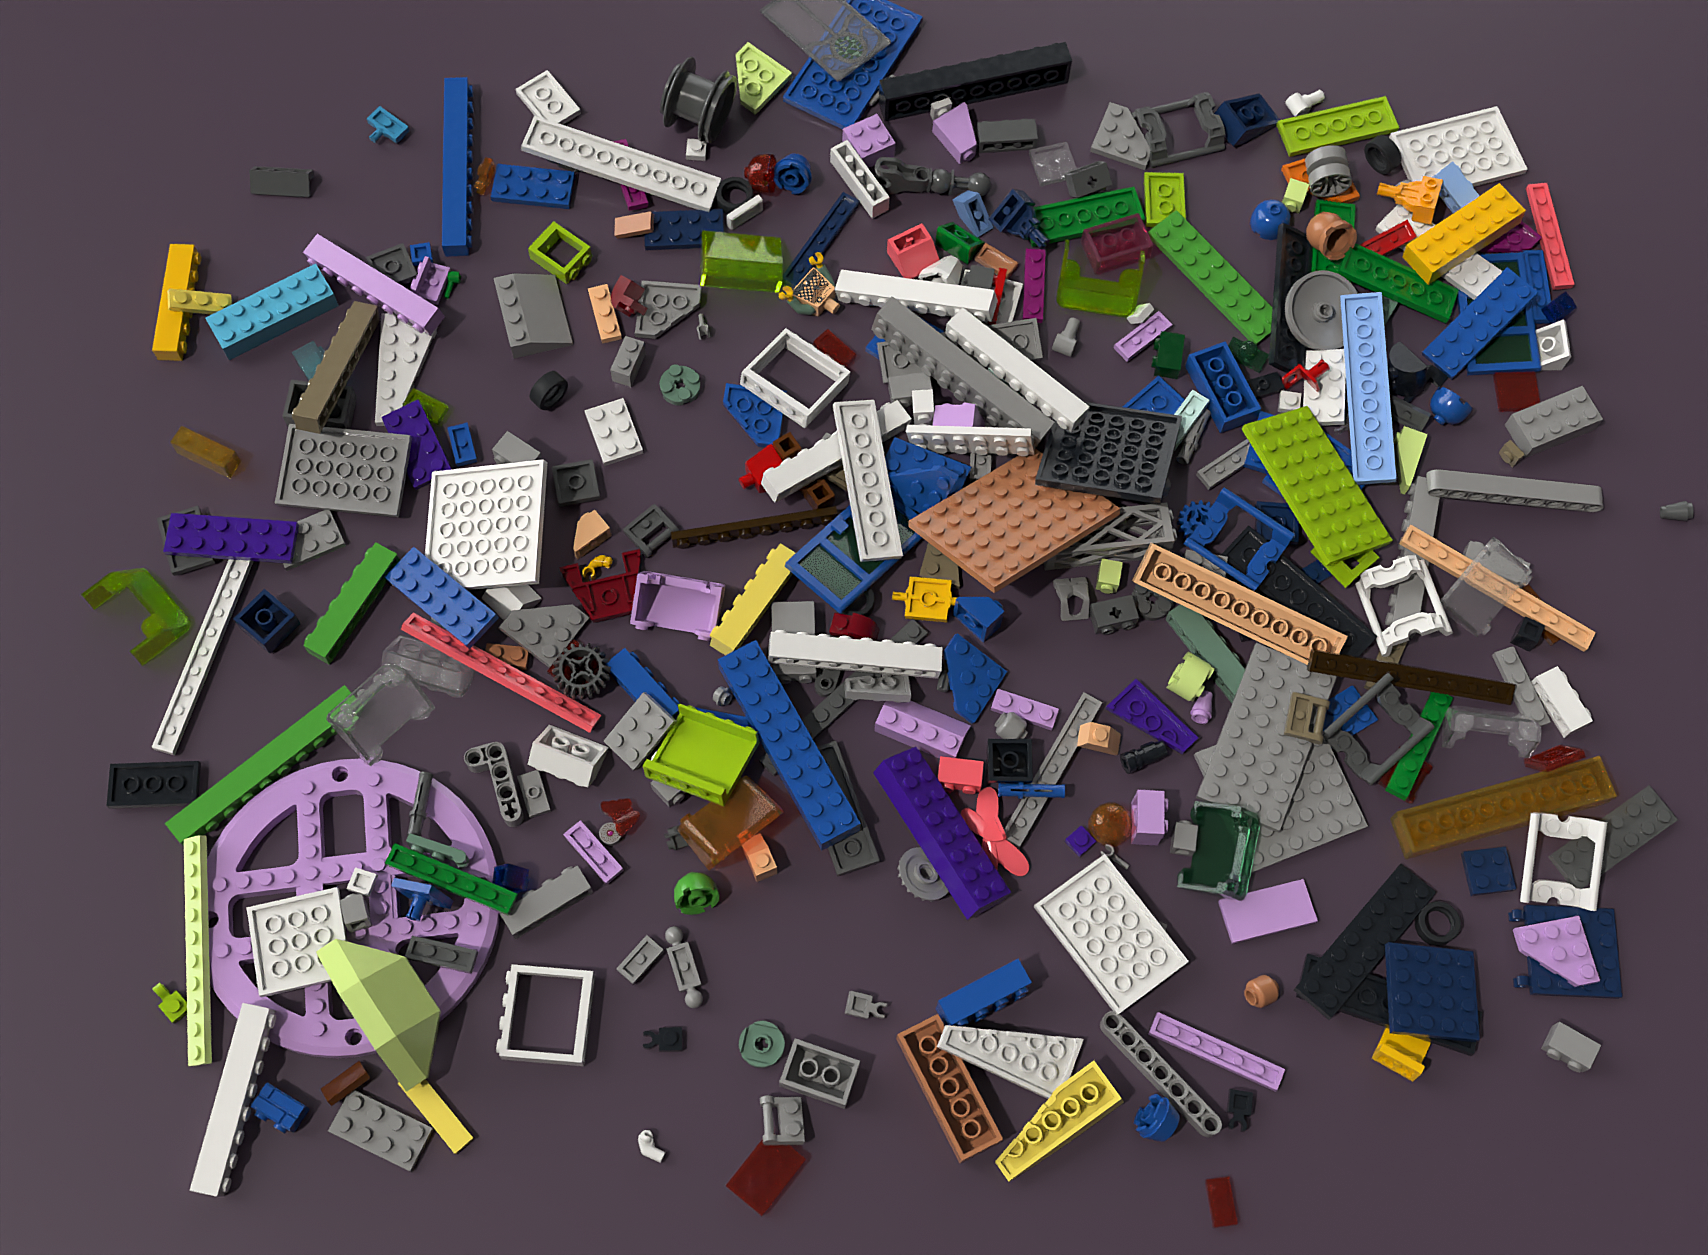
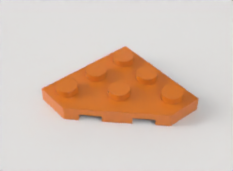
(1297, 171)

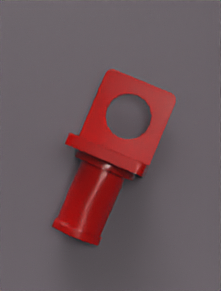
(1308, 375)

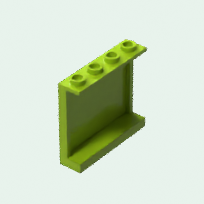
(703, 755)

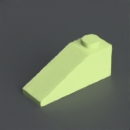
(1407, 455)

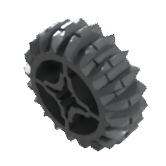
(568, 659)

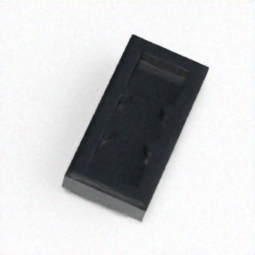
(1266, 385)

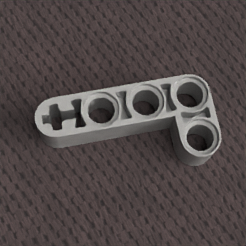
(501, 785)

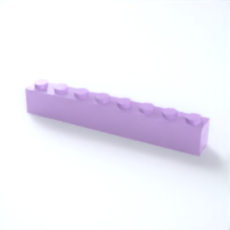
(373, 284)

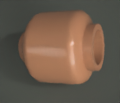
(1261, 991)

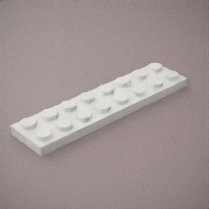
(1469, 276)
(867, 480)

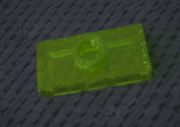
(433, 408)

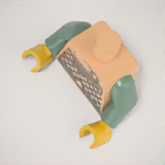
(813, 292)

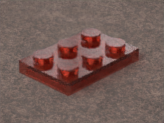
(765, 1175)

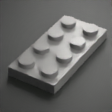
(381, 1130)

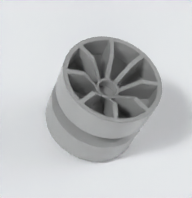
(1328, 171)

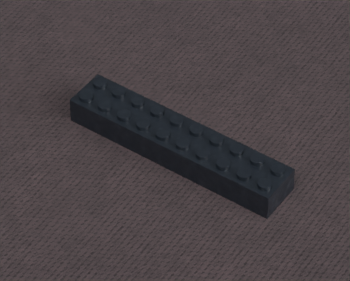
(975, 80)

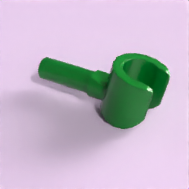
(453, 277)

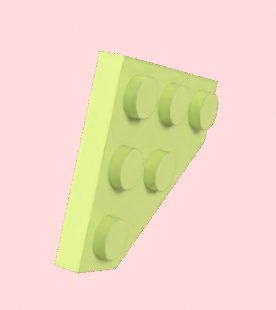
(758, 77)

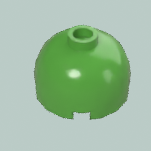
(695, 892)

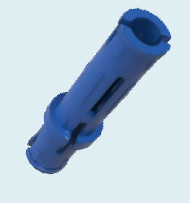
(1004, 789)

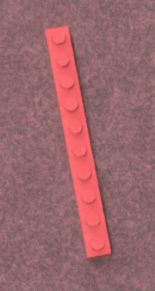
(501, 673)

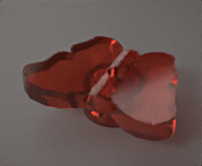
(615, 809)

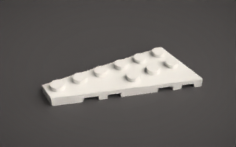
(400, 362)
(1024, 1059)

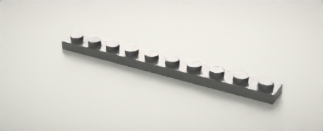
(836, 703)

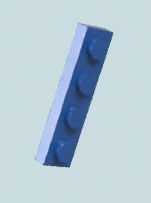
(1538, 280)

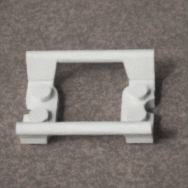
(1402, 628)
(1564, 892)

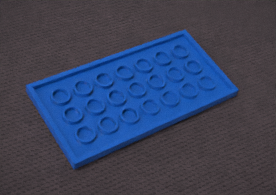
(846, 100)

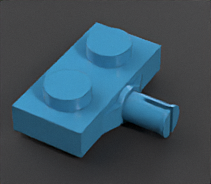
(386, 125)

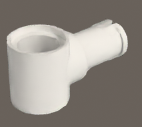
(1301, 105)

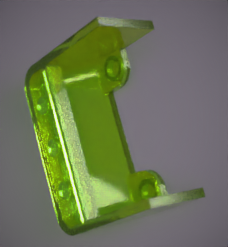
(1097, 294)
(166, 618)

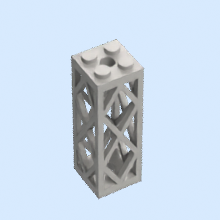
(1149, 514)

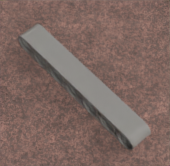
(1171, 1077)

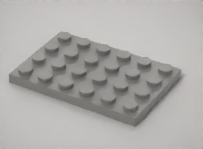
(344, 471)

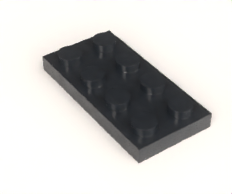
(153, 784)

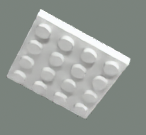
(287, 938)

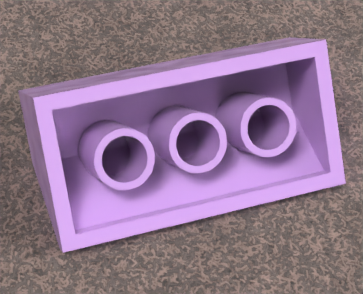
(922, 728)

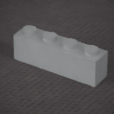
(547, 901)

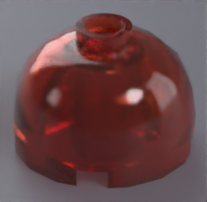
(761, 173)

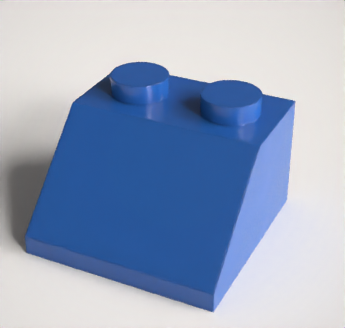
(979, 615)

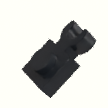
(668, 1039)
(1239, 1105)

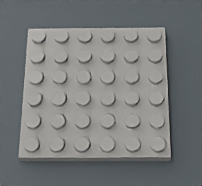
(1317, 813)

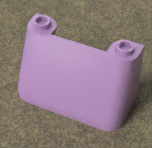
(677, 603)

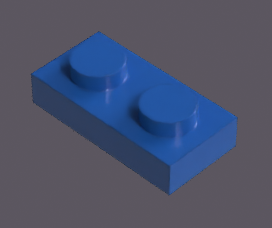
(462, 444)

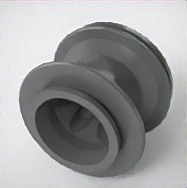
(698, 99)

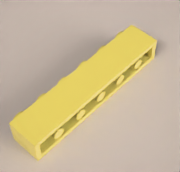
(753, 603)

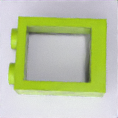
(547, 240)
(1343, 572)

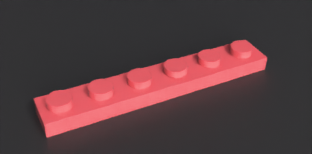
(1551, 240)

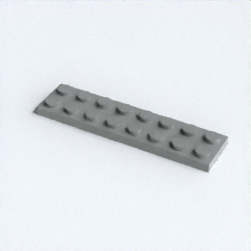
(1020, 334)

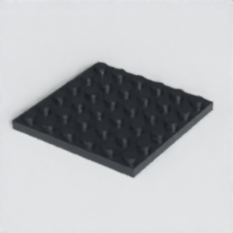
(1112, 454)

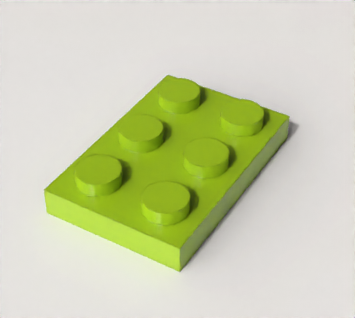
(1163, 196)

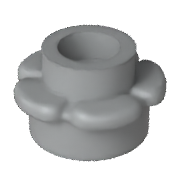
(722, 696)

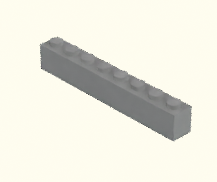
(1421, 514)

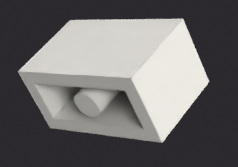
(923, 407)

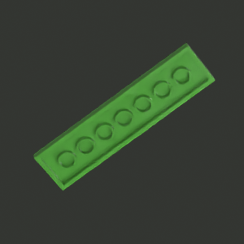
(1213, 276)

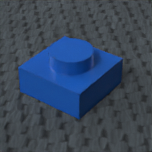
(419, 251)

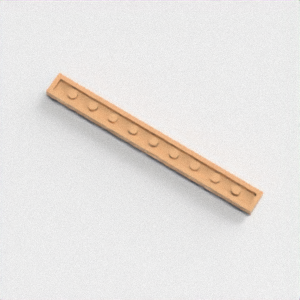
(1520, 601)

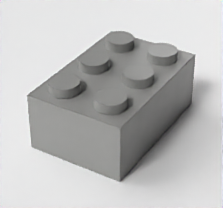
(819, 1073)

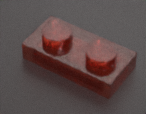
(834, 347)
(1221, 1202)

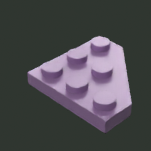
(1560, 949)

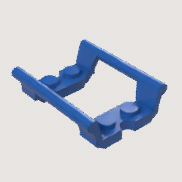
(1267, 553)

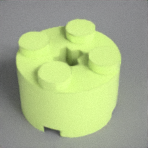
(1189, 677)

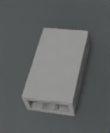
(794, 618)

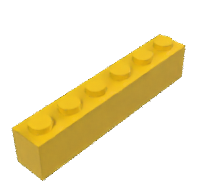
(174, 325)

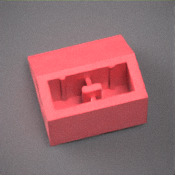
(912, 251)

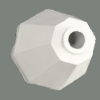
(943, 271)

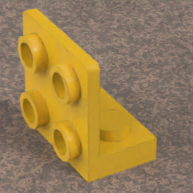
(1401, 1054)

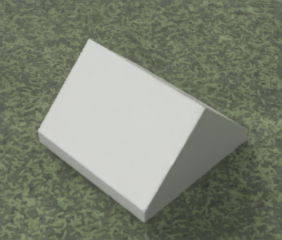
(1553, 346)
(511, 598)

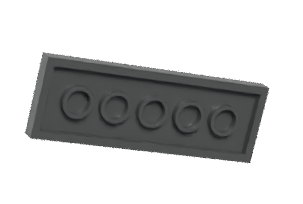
(1627, 830)
(858, 849)

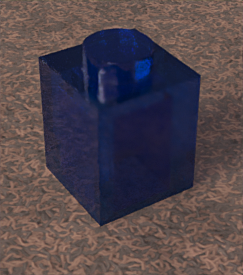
(511, 877)

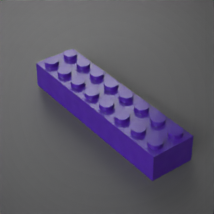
(941, 832)

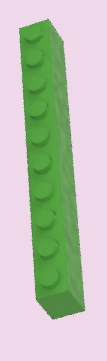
(257, 772)

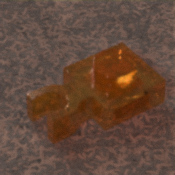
(485, 174)

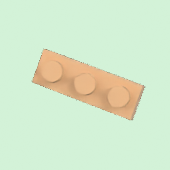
(604, 313)

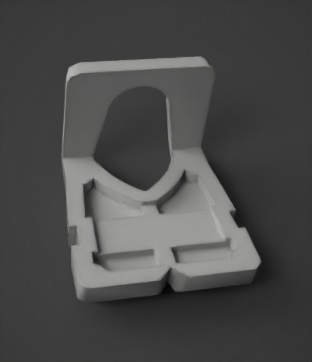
(1067, 588)

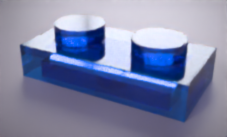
(1558, 308)

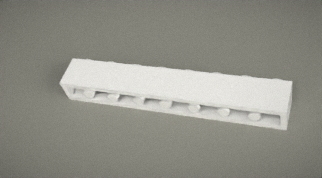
(915, 294)
(1017, 370)
(825, 456)
(855, 654)
(233, 1100)

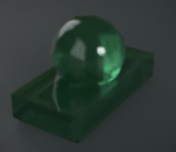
(1248, 354)

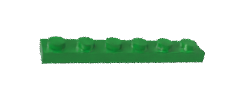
(1411, 763)
(451, 879)

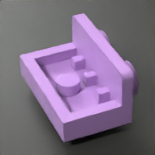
(430, 281)

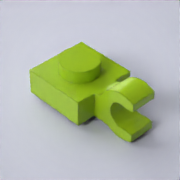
(173, 1004)

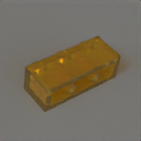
(205, 451)

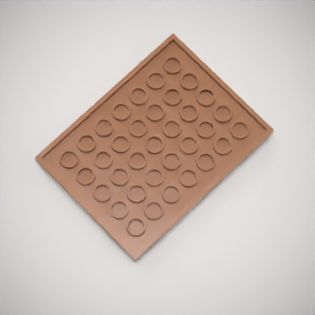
(1009, 524)

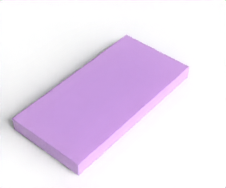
(1268, 911)

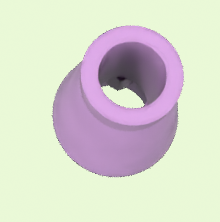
(1202, 708)

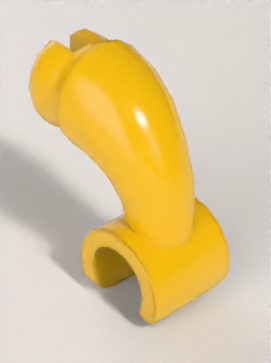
(598, 561)

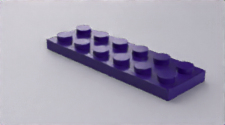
(231, 538)

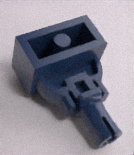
(1018, 217)

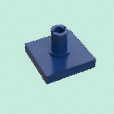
(421, 895)

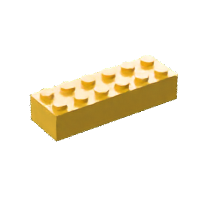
(1463, 233)

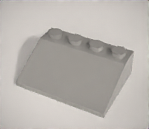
(532, 313)

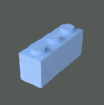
(1455, 188)

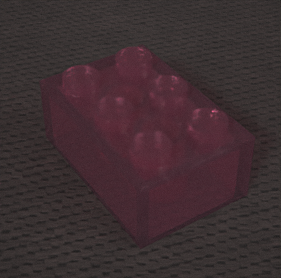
(1116, 243)

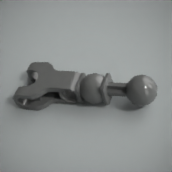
(906, 178)

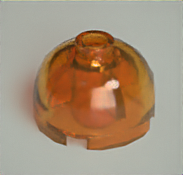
(1110, 824)

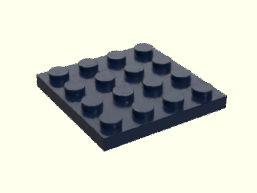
(1431, 992)

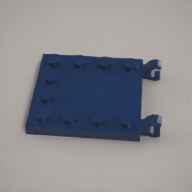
(1602, 941)

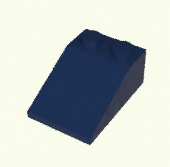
(1246, 118)

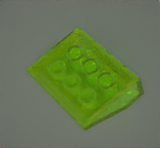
(741, 261)

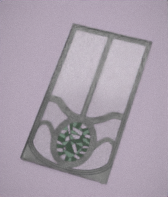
(828, 33)

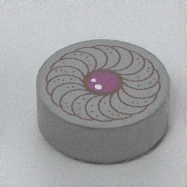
(608, 834)

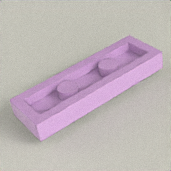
(1142, 336)
(1029, 710)
(593, 852)

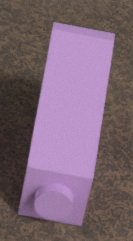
(956, 133)

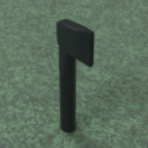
(1433, 374)

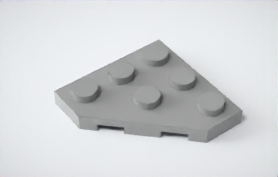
(1121, 138)
(666, 306)
(544, 629)

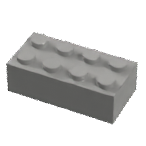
(1553, 421)

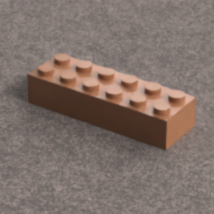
(949, 1090)

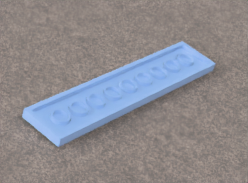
(1367, 388)

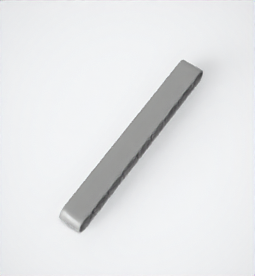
(1514, 490)

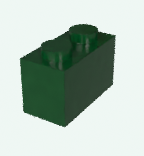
(1168, 355)

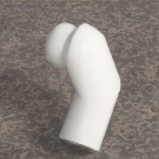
(648, 1148)

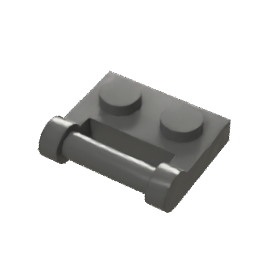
(645, 526)

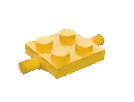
(927, 599)

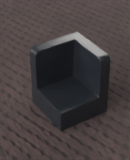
(1527, 634)

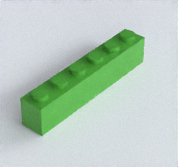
(351, 603)

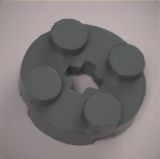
(1147, 610)

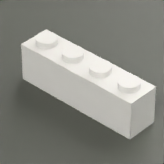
(859, 179)

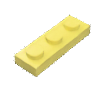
(197, 301)

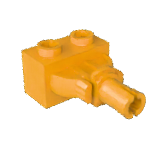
(1416, 197)

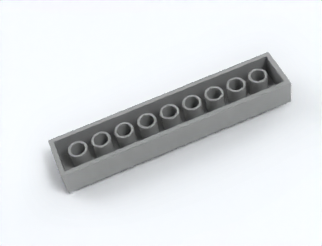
(957, 370)

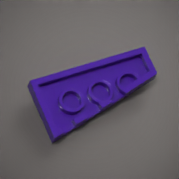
(1148, 714)

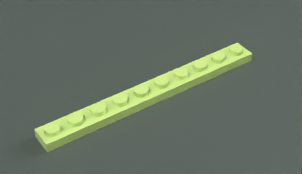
(197, 951)

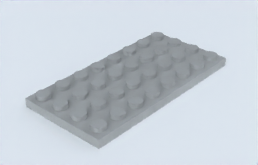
(1253, 758)

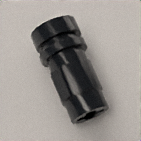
(1145, 755)

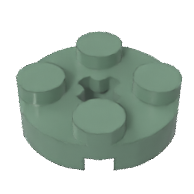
(680, 374)
(751, 1052)

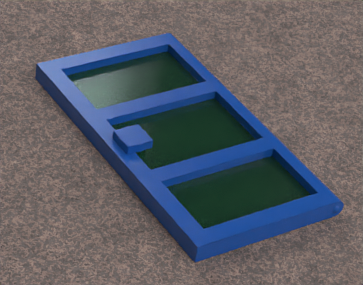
(1516, 345)
(832, 560)

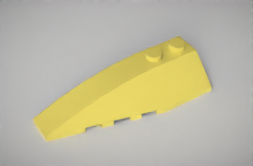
(1063, 1117)

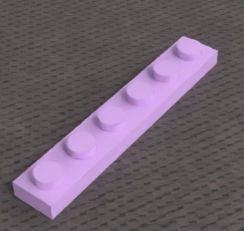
(1216, 1051)

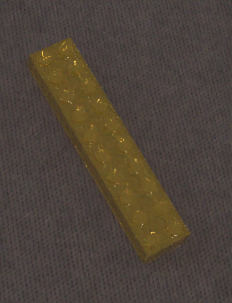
(1501, 807)

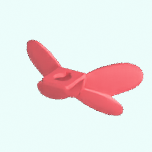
(987, 825)

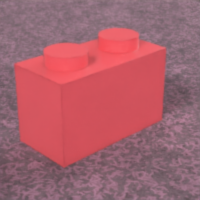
(960, 774)

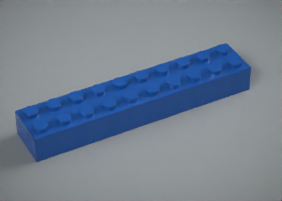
(789, 745)

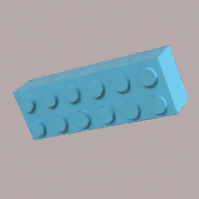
(272, 311)

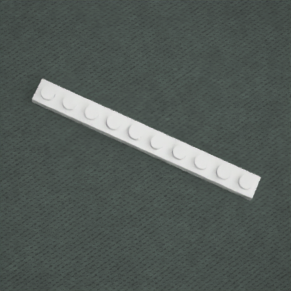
(201, 656)

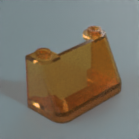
(721, 830)

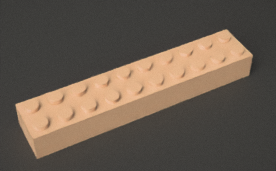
(1234, 605)

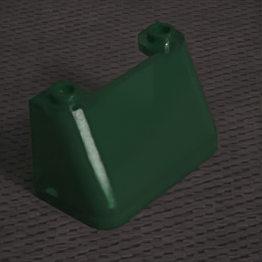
(1222, 851)

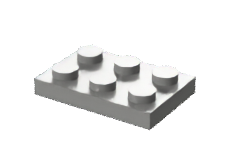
(315, 538)
(640, 731)

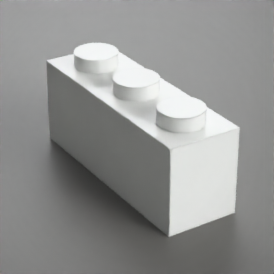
(1561, 702)

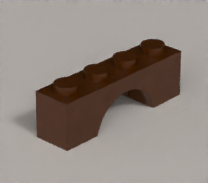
(816, 493)

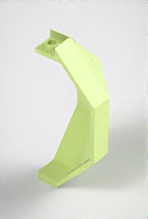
(387, 1005)

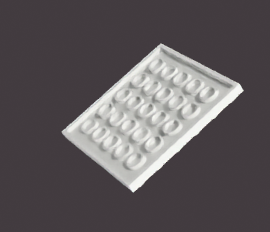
(488, 523)

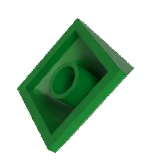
(958, 242)

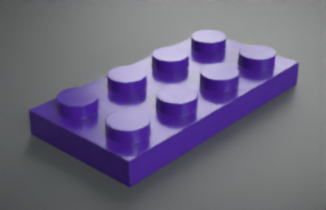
(425, 451)

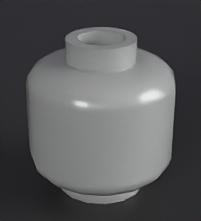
(1011, 726)

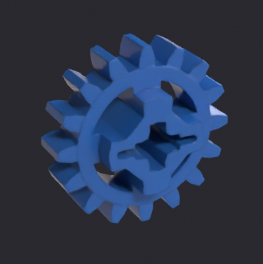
(1197, 514)

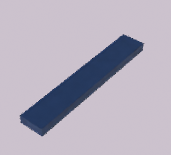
(821, 239)

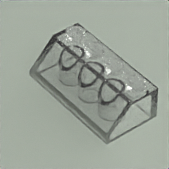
(429, 666)

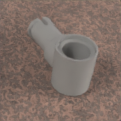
(1066, 341)

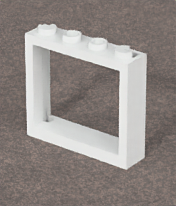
(778, 398)
(509, 998)

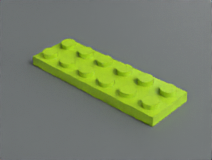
(1337, 126)

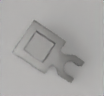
(860, 1006)

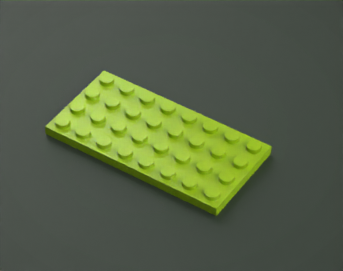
(1316, 485)

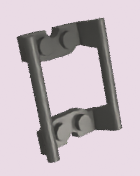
(1209, 122)
(1401, 714)

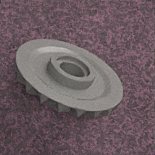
(920, 876)

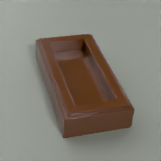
(345, 1083)

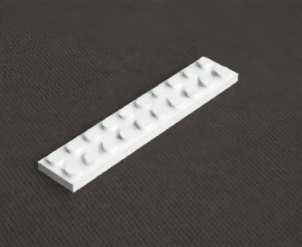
(620, 164)

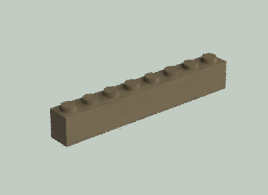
(336, 367)

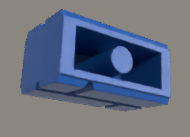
(280, 1108)

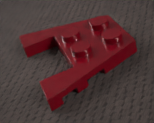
(606, 596)

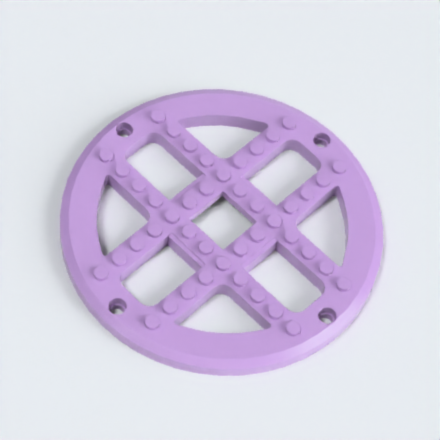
(306, 792)

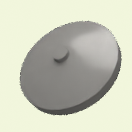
(1315, 309)

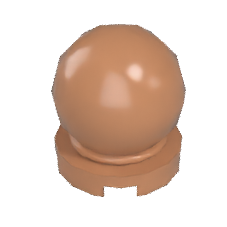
(1331, 235)

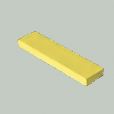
(439, 1116)

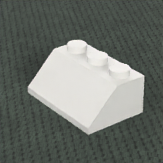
(567, 756)

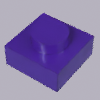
(1080, 841)

